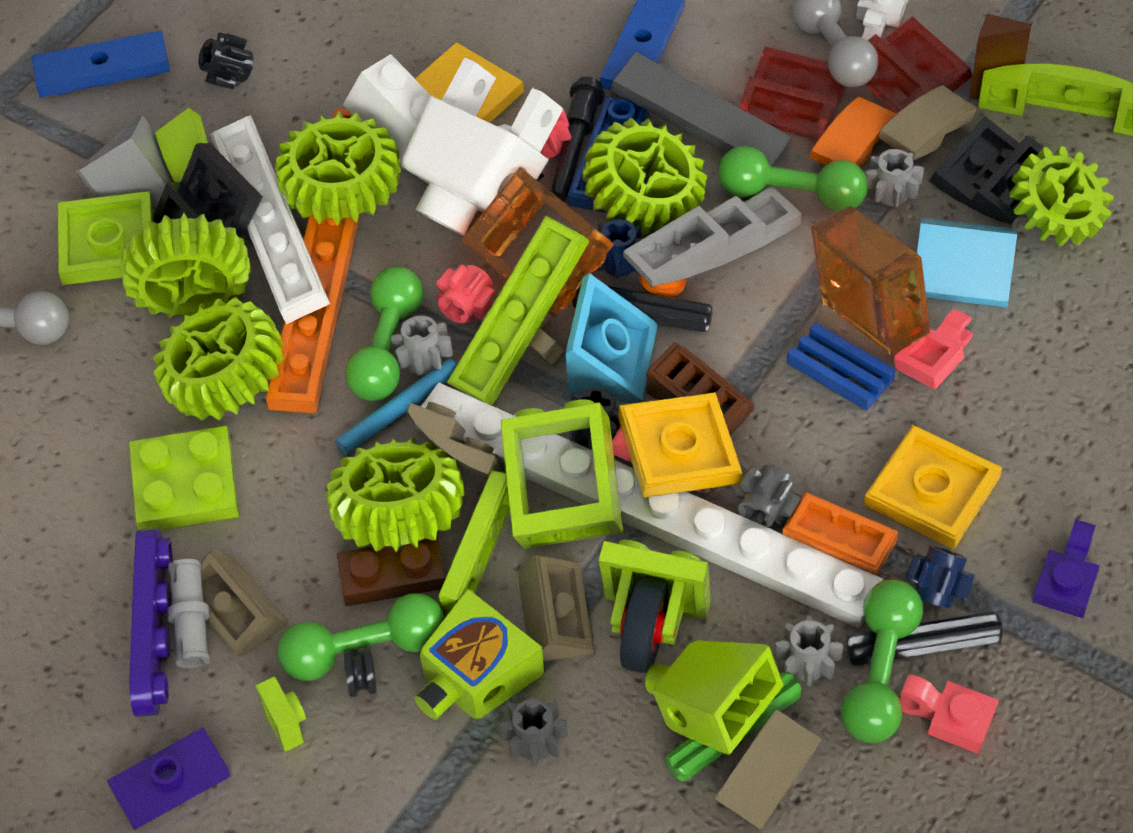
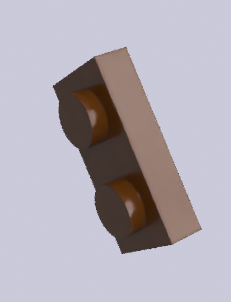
(390, 574)

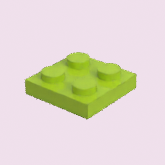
(95, 233)
(183, 479)

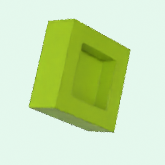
(282, 713)

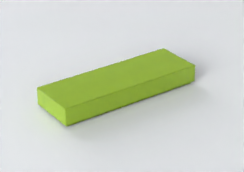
(477, 542)

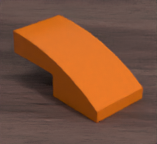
(852, 133)

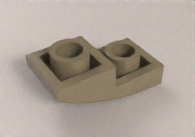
(926, 120)
(447, 433)
(768, 769)

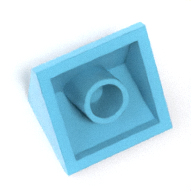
(967, 261)
(608, 343)

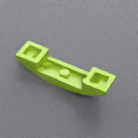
(1059, 87)

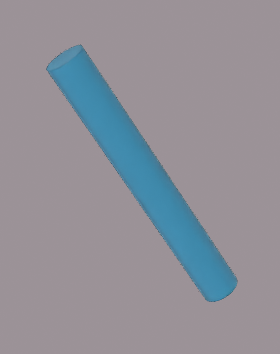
(394, 408)

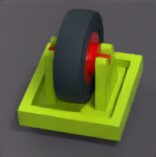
(651, 597)

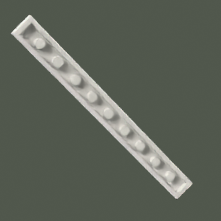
(678, 517)

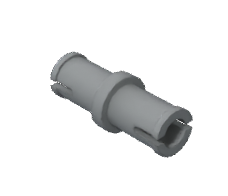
(188, 613)

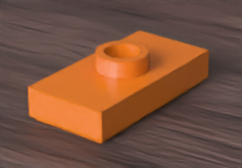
(841, 533)

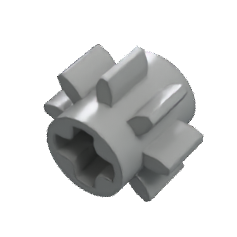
(894, 177)
(422, 345)
(809, 650)

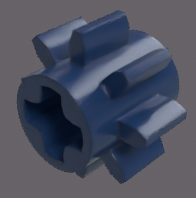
(623, 236)
(940, 576)

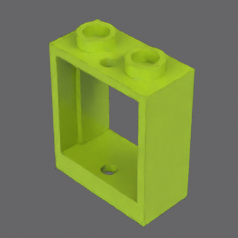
(571, 522)

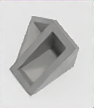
(128, 164)

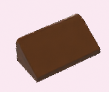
(998, 45)

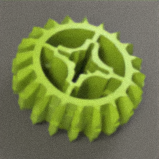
(338, 168)
(616, 175)
(184, 265)
(218, 359)
(395, 494)

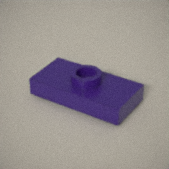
(168, 778)

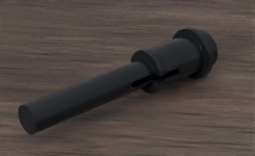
(586, 96)

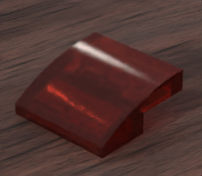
(913, 64)
(792, 93)

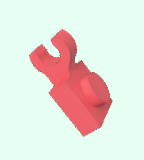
(938, 353)
(955, 716)

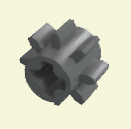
(767, 495)
(533, 729)

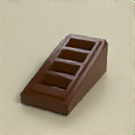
(679, 367)

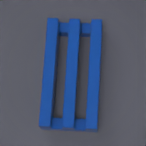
(846, 362)

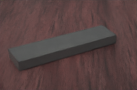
(696, 109)

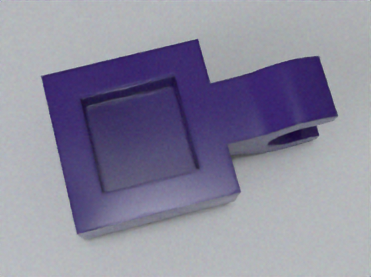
(1067, 577)

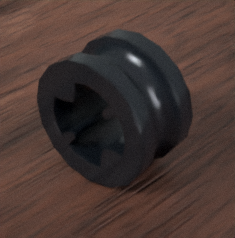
(360, 672)

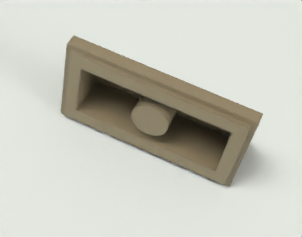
(237, 604)
(556, 607)

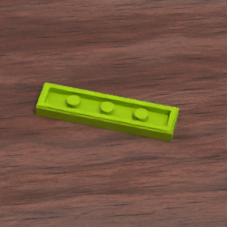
(518, 311)

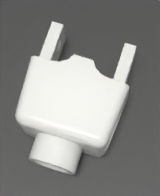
(468, 157)

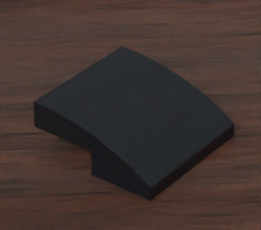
(983, 169)
(212, 189)

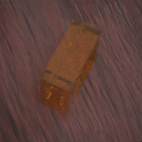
(512, 212)
(855, 247)

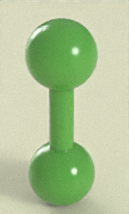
(838, 185)
(372, 370)
(310, 650)
(872, 709)

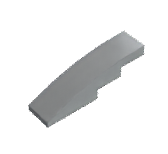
(714, 238)

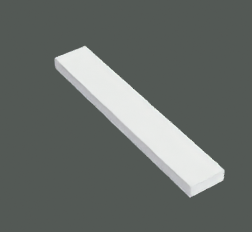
(273, 224)

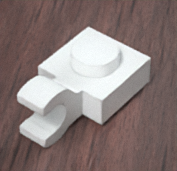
(878, 14)

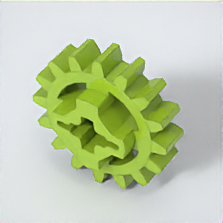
(1061, 196)

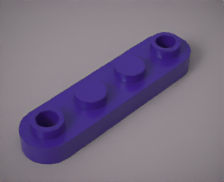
(148, 636)

